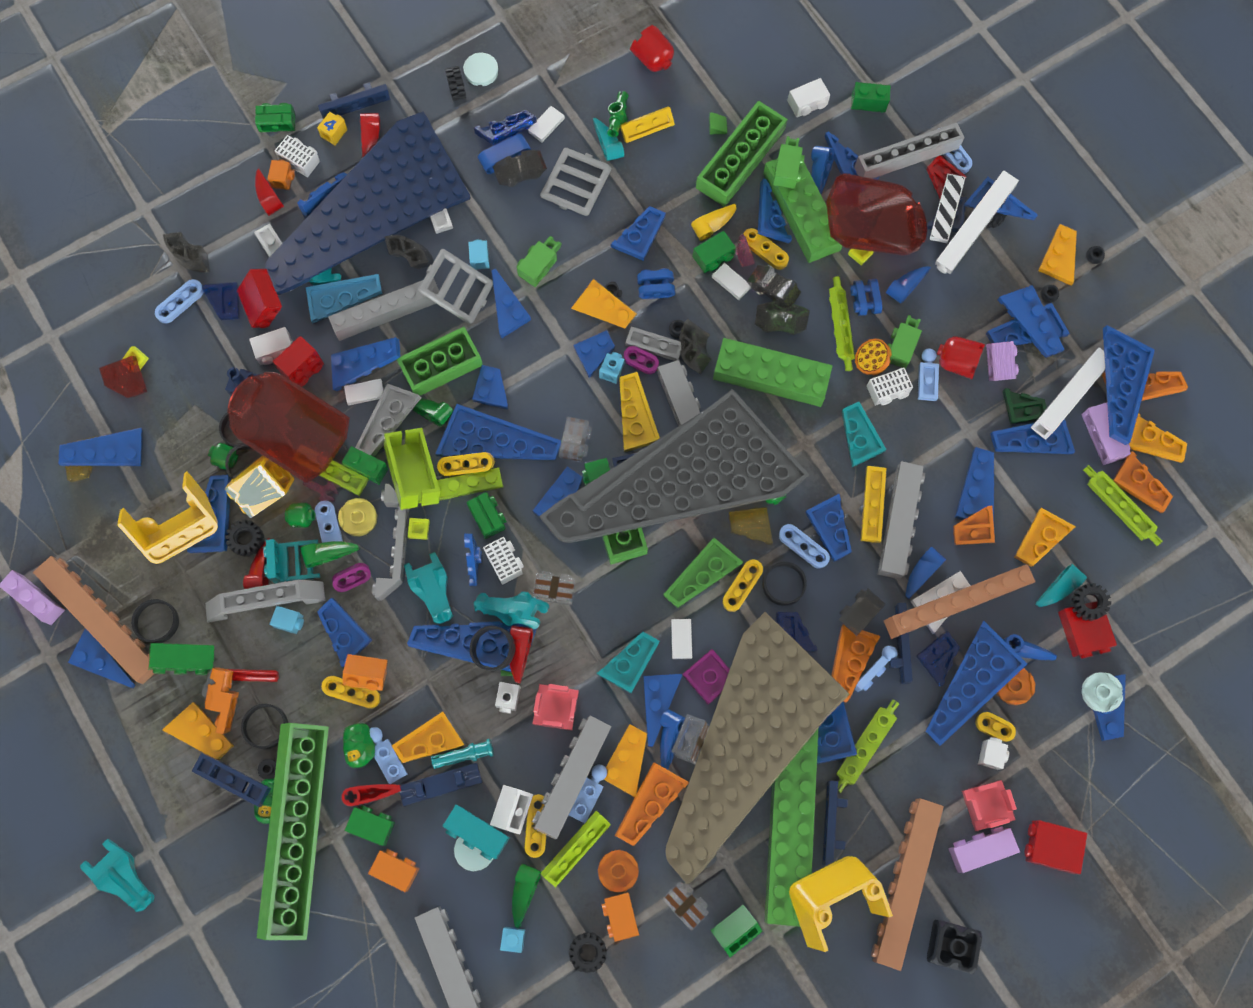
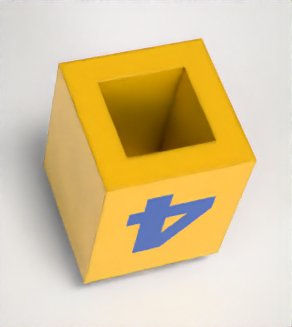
(332, 128)

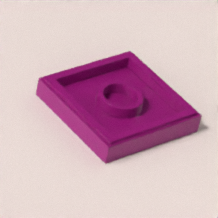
(708, 676)

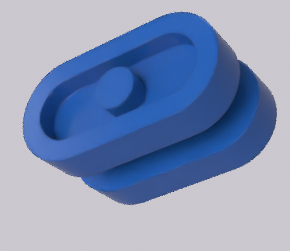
(656, 284)
(861, 305)

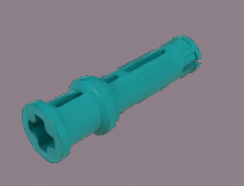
(471, 752)

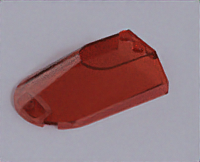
(875, 216)
(287, 424)

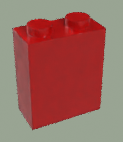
(259, 298)
(1085, 635)
(1055, 846)

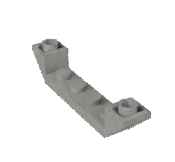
(386, 586)
(264, 596)

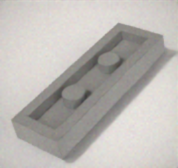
(654, 343)

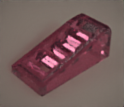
(744, 252)

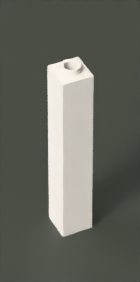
(976, 222)
(1070, 395)

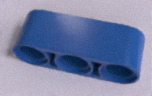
(509, 147)

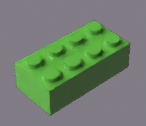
(440, 361)
(625, 545)

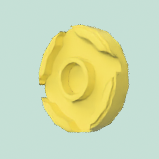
(357, 517)

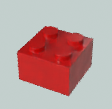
(299, 362)

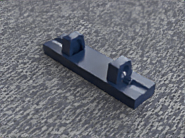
(356, 101)
(903, 661)
(231, 779)
(440, 784)
(831, 805)

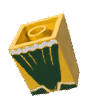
(259, 486)

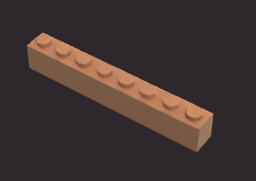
(959, 601)
(95, 618)
(908, 883)

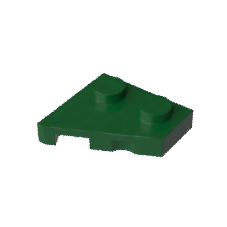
(1023, 407)

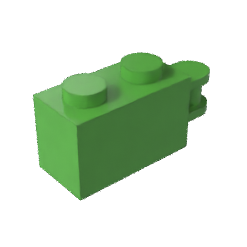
(788, 164)
(538, 261)
(904, 342)

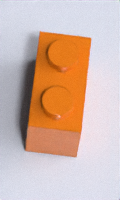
(365, 672)
(394, 870)
(621, 917)

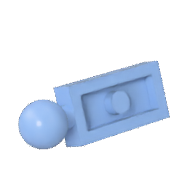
(928, 376)
(877, 668)
(387, 757)
(589, 794)

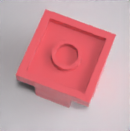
(555, 706)
(989, 805)

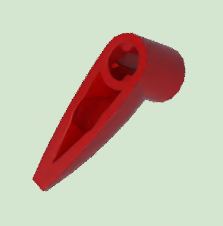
(369, 131)
(266, 194)
(256, 573)
(523, 639)
(370, 793)

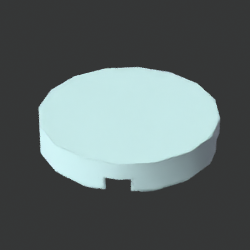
(480, 69)
(1102, 692)
(469, 858)

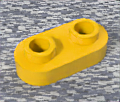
(994, 726)

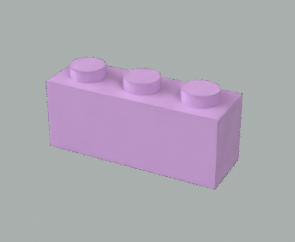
(1098, 426)
(31, 597)
(983, 849)

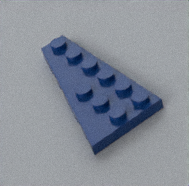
(1126, 376)
(478, 432)
(456, 639)
(982, 673)

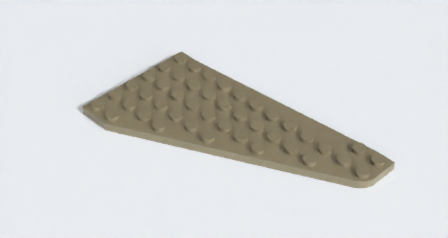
(760, 724)

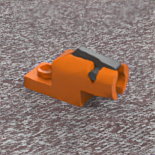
(220, 698)

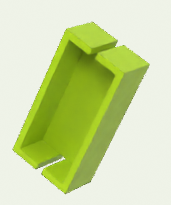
(411, 469)

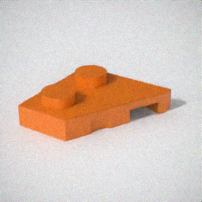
(976, 528)

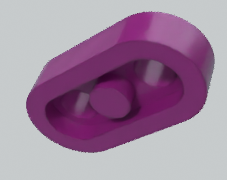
(641, 360)
(351, 577)

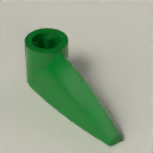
(434, 412)
(321, 553)
(524, 889)

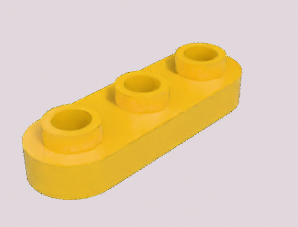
(768, 255)
(458, 467)
(746, 578)
(342, 693)
(531, 835)

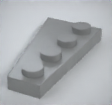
(387, 416)

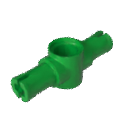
(617, 114)

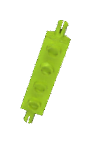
(841, 322)
(1122, 505)
(867, 745)

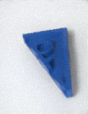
(844, 157)
(318, 196)
(1010, 207)
(770, 219)
(509, 310)
(473, 558)
(95, 658)
(658, 696)

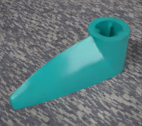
(610, 146)
(1063, 585)

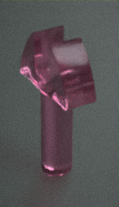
(322, 490)

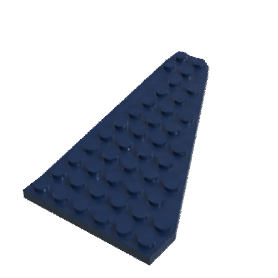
(385, 193)

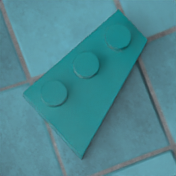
(861, 435)
(630, 663)

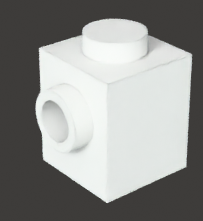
(507, 697)
(993, 754)

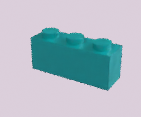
(475, 833)

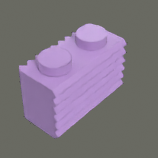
(1002, 361)

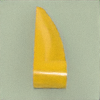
(713, 221)

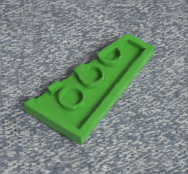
(705, 570)

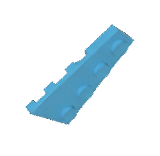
(340, 295)

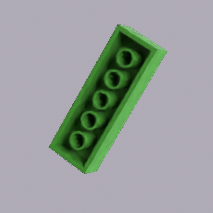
(741, 153)
(804, 213)
(772, 372)

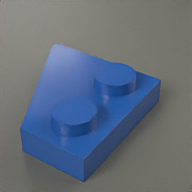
(594, 350)
(490, 388)

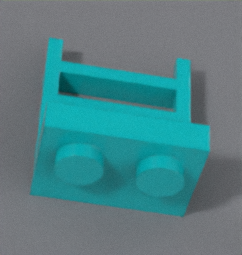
(278, 561)

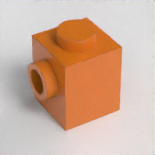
(281, 174)

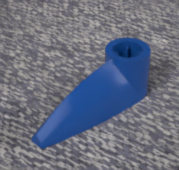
(822, 163)
(902, 288)
(923, 570)
(1029, 650)
(671, 725)

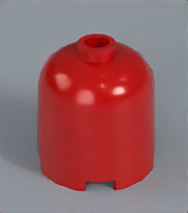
(653, 49)
(960, 356)

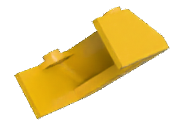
(176, 534)
(819, 890)

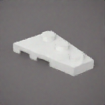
(946, 587)

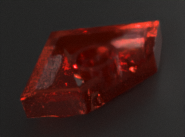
(124, 377)

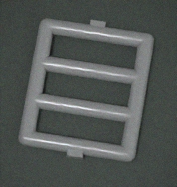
(552, 180)
(439, 298)

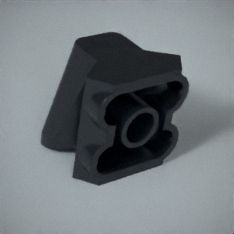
(954, 946)

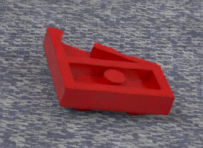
(938, 173)

